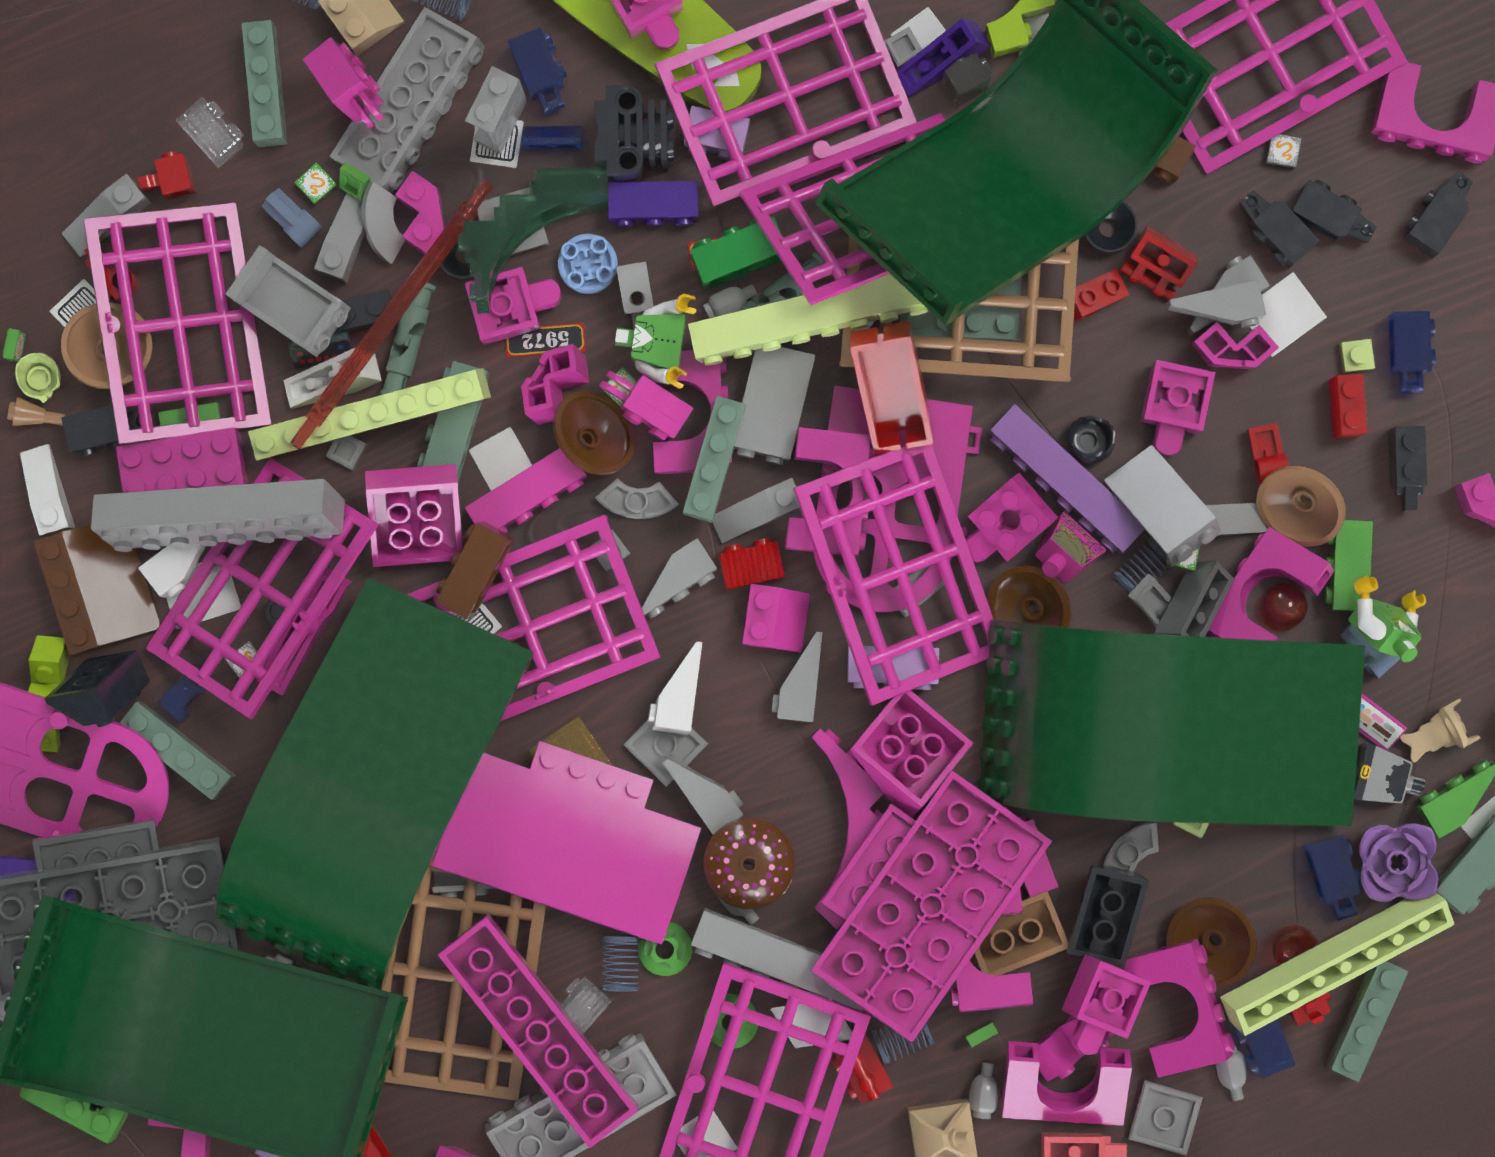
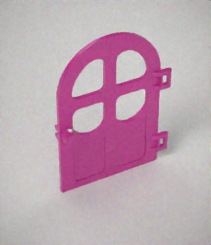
(951, 435)
(23, 725)

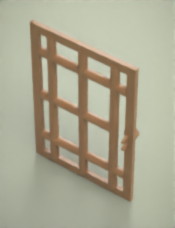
(1028, 348)
(412, 971)

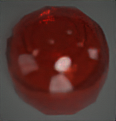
(1284, 607)
(1291, 942)

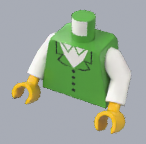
(658, 340)
(1386, 625)

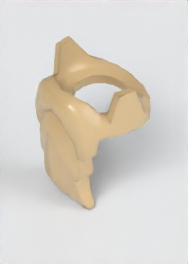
(1442, 731)

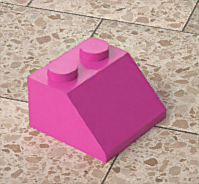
(776, 618)

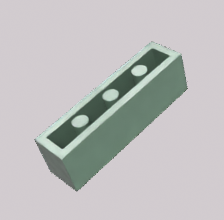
(264, 83)
(452, 429)
(714, 459)
(180, 751)
(1470, 872)
(1366, 1020)

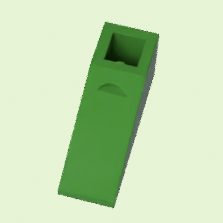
(1455, 804)

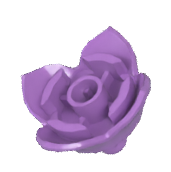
(1416, 877)

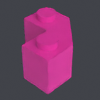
(425, 201)
(1221, 351)
(557, 371)
(1478, 498)
(1057, 1052)

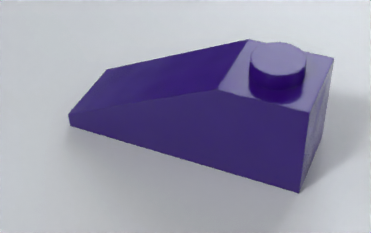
(930, 63)

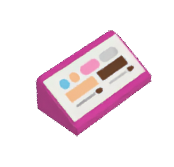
(1379, 725)

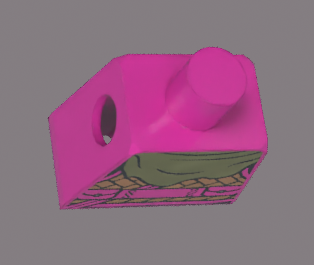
(1067, 549)

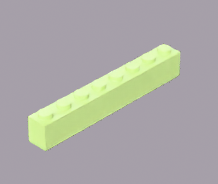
(797, 320)
(375, 413)
(1335, 962)

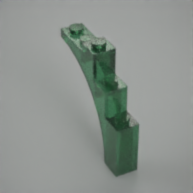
(551, 197)

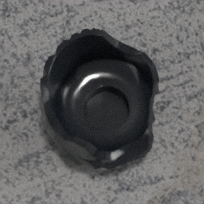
(1091, 439)

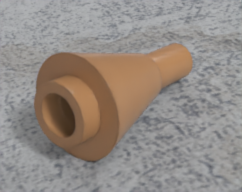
(27, 413)

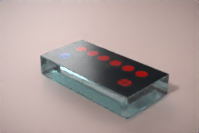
(302, 358)

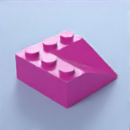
(414, 514)
(909, 751)

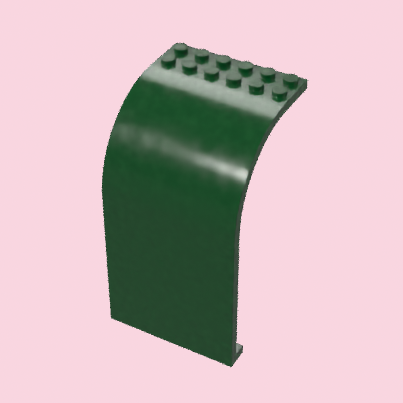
(1027, 159)
(1171, 726)
(367, 783)
(196, 1034)

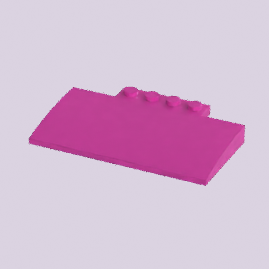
(571, 840)
(924, 901)

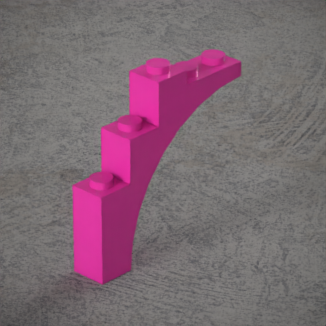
(860, 795)

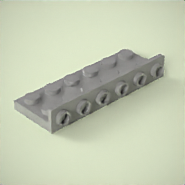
(415, 95)
(540, 1129)

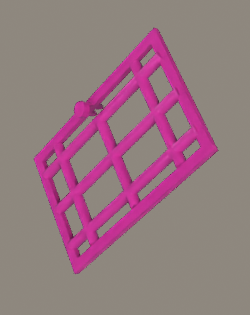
(786, 94)
(1308, 104)
(814, 232)
(110, 324)
(940, 554)
(261, 587)
(546, 690)
(695, 1081)

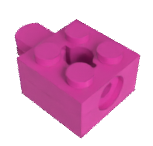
(650, 17)
(346, 81)
(514, 306)
(1176, 403)
(649, 405)
(1008, 520)
(1112, 1011)

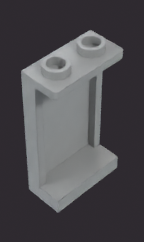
(288, 301)

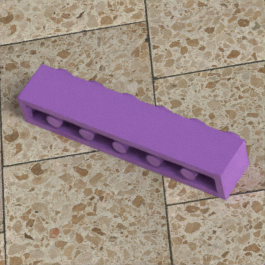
(1066, 479)

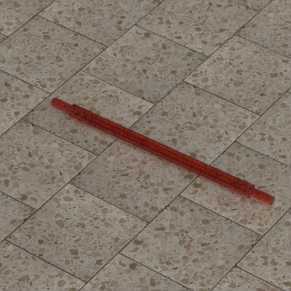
(390, 316)

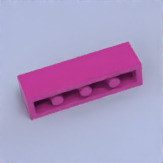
(527, 491)

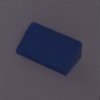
(552, 137)

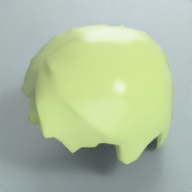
(37, 376)

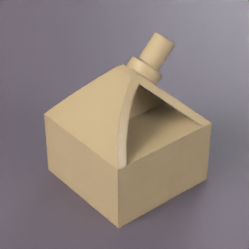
(942, 1129)

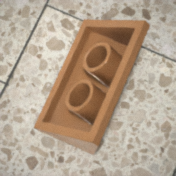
(1022, 938)

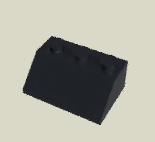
(100, 688)
(1108, 914)

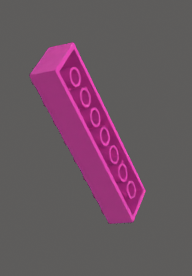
(538, 1031)

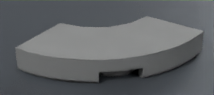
(379, 222)
(637, 503)
(1133, 847)

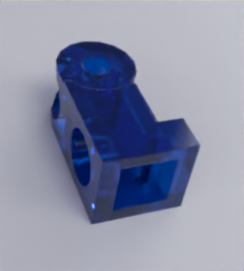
(181, 696)

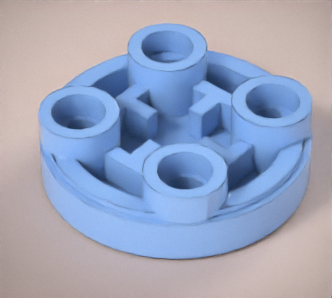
(587, 263)

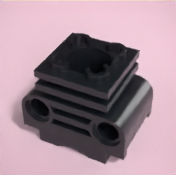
(631, 134)

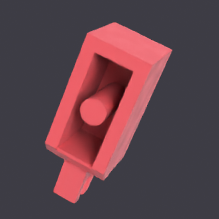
(1080, 1145)

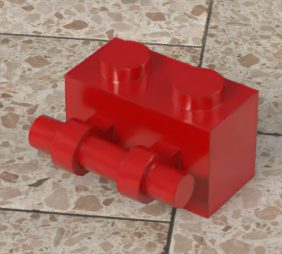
(1163, 257)
(868, 1074)

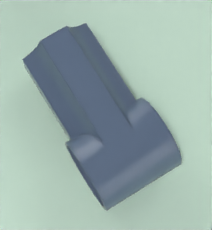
(296, 222)
(1374, 661)

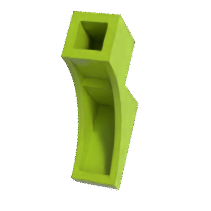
(1009, 32)
(47, 670)

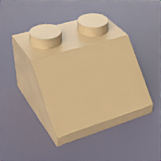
(362, 21)

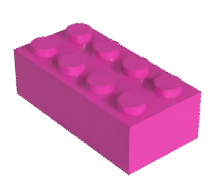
(184, 462)

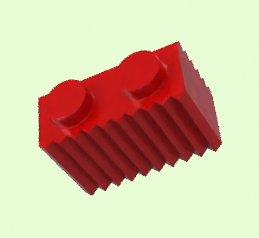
(1347, 406)
(751, 564)

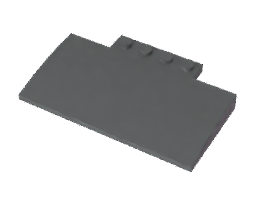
(120, 875)

